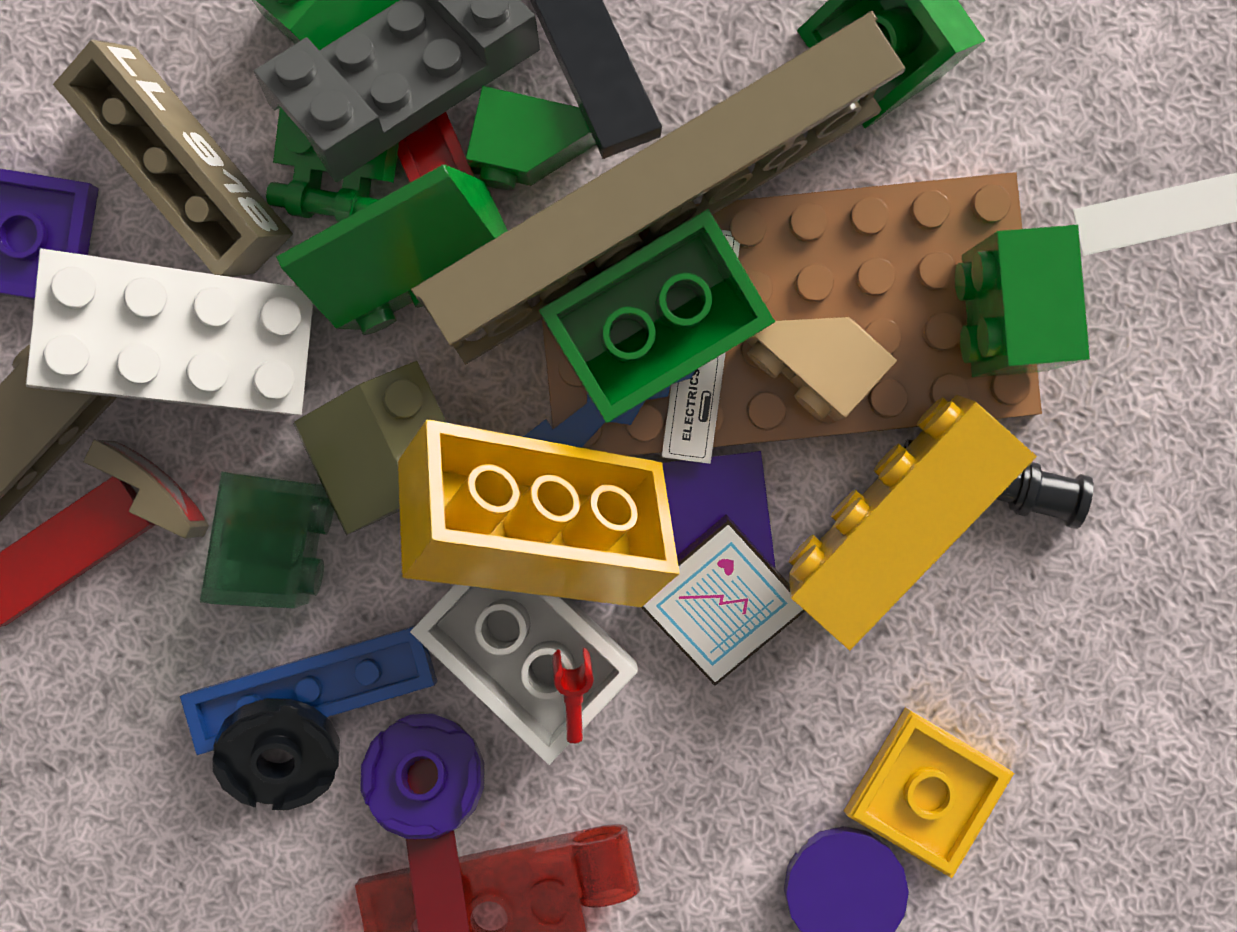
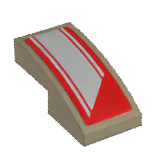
(159, 496)

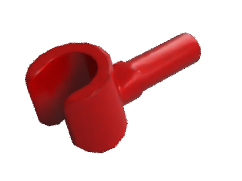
(573, 685)

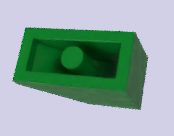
(523, 138)

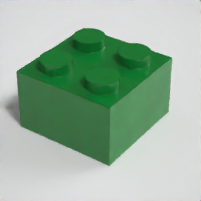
(1023, 302)

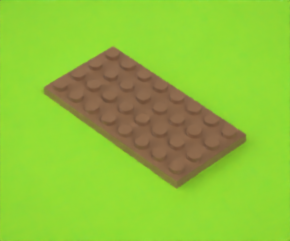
(837, 254)

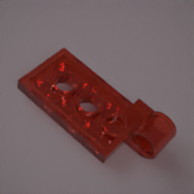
(535, 882)

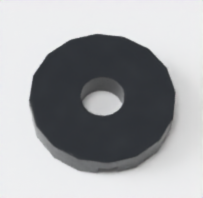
(282, 726)

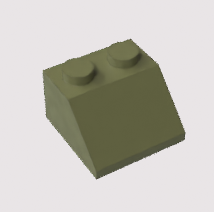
(361, 438)

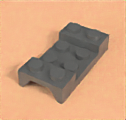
(395, 73)

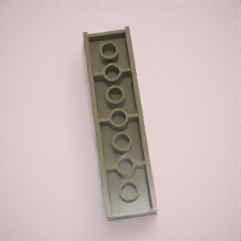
(658, 187)

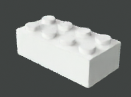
(168, 335)

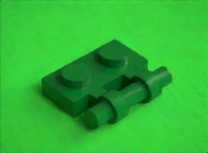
(304, 193)

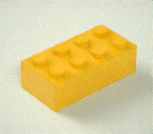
(533, 517)
(905, 517)

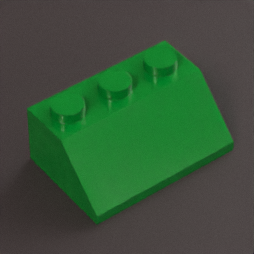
(374, 257)
(656, 316)

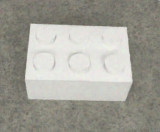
(504, 654)

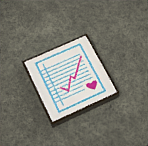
(723, 601)

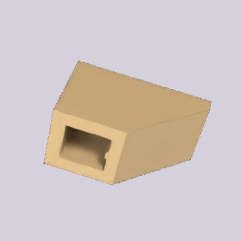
(825, 359)

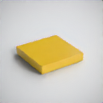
(928, 792)

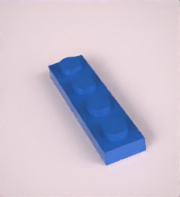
(328, 681)

